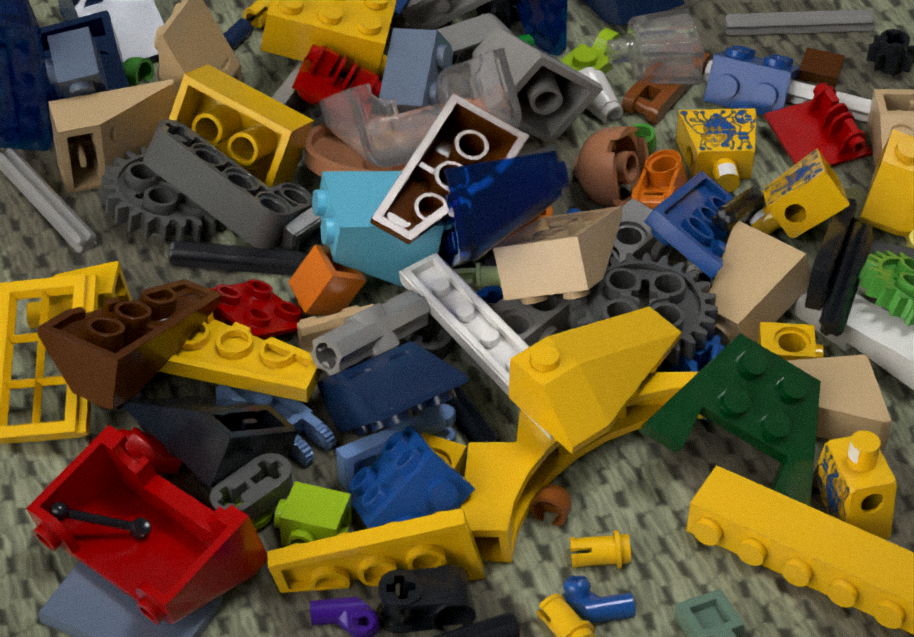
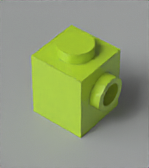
(312, 514)

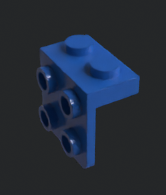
(748, 81)
(406, 482)

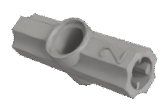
(370, 332)

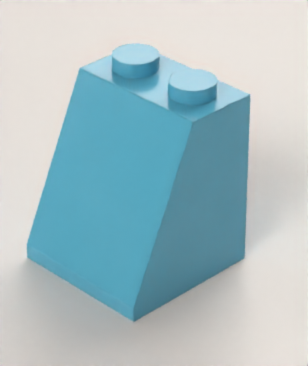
(345, 210)

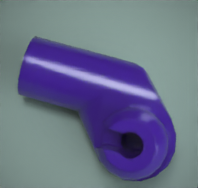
(348, 613)

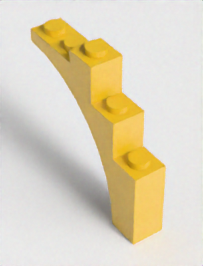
(513, 472)

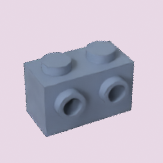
(75, 64)
(413, 67)

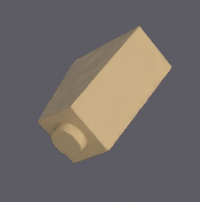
(756, 282)
(847, 397)

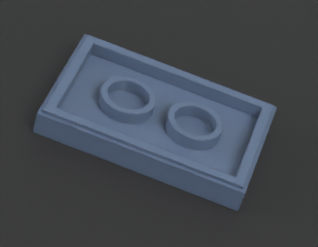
(95, 608)

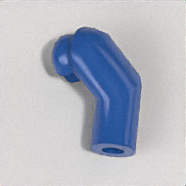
(597, 608)

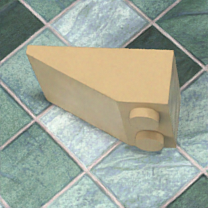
(557, 255)

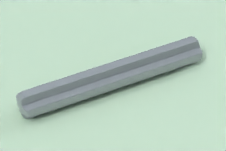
(799, 22)
(47, 201)

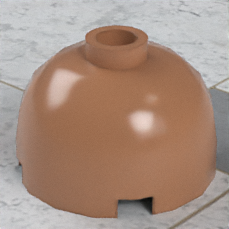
(610, 159)

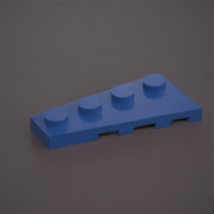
(687, 224)

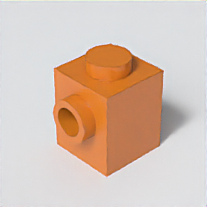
(324, 285)

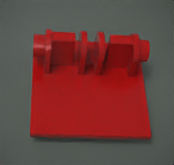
(318, 82)
(820, 125)
(257, 308)

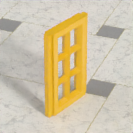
(77, 409)

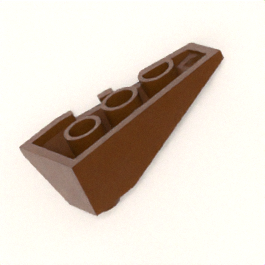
(457, 138)
(123, 345)

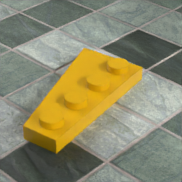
(244, 361)
(372, 552)

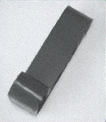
(223, 185)

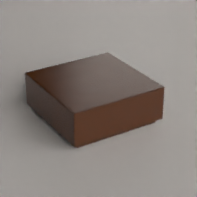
(821, 66)

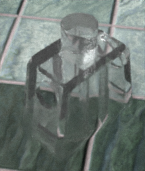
(661, 48)

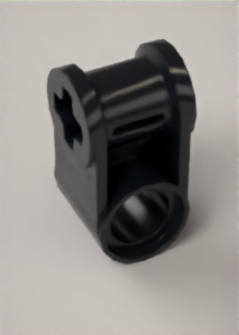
(429, 598)

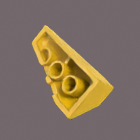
(891, 190)
(587, 374)

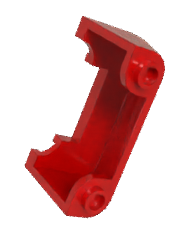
(184, 558)

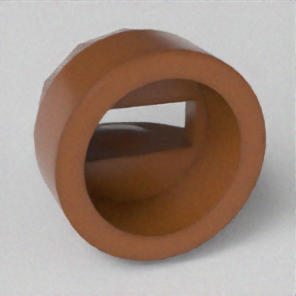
(553, 499)

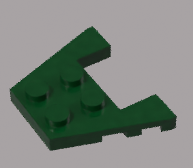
(757, 401)

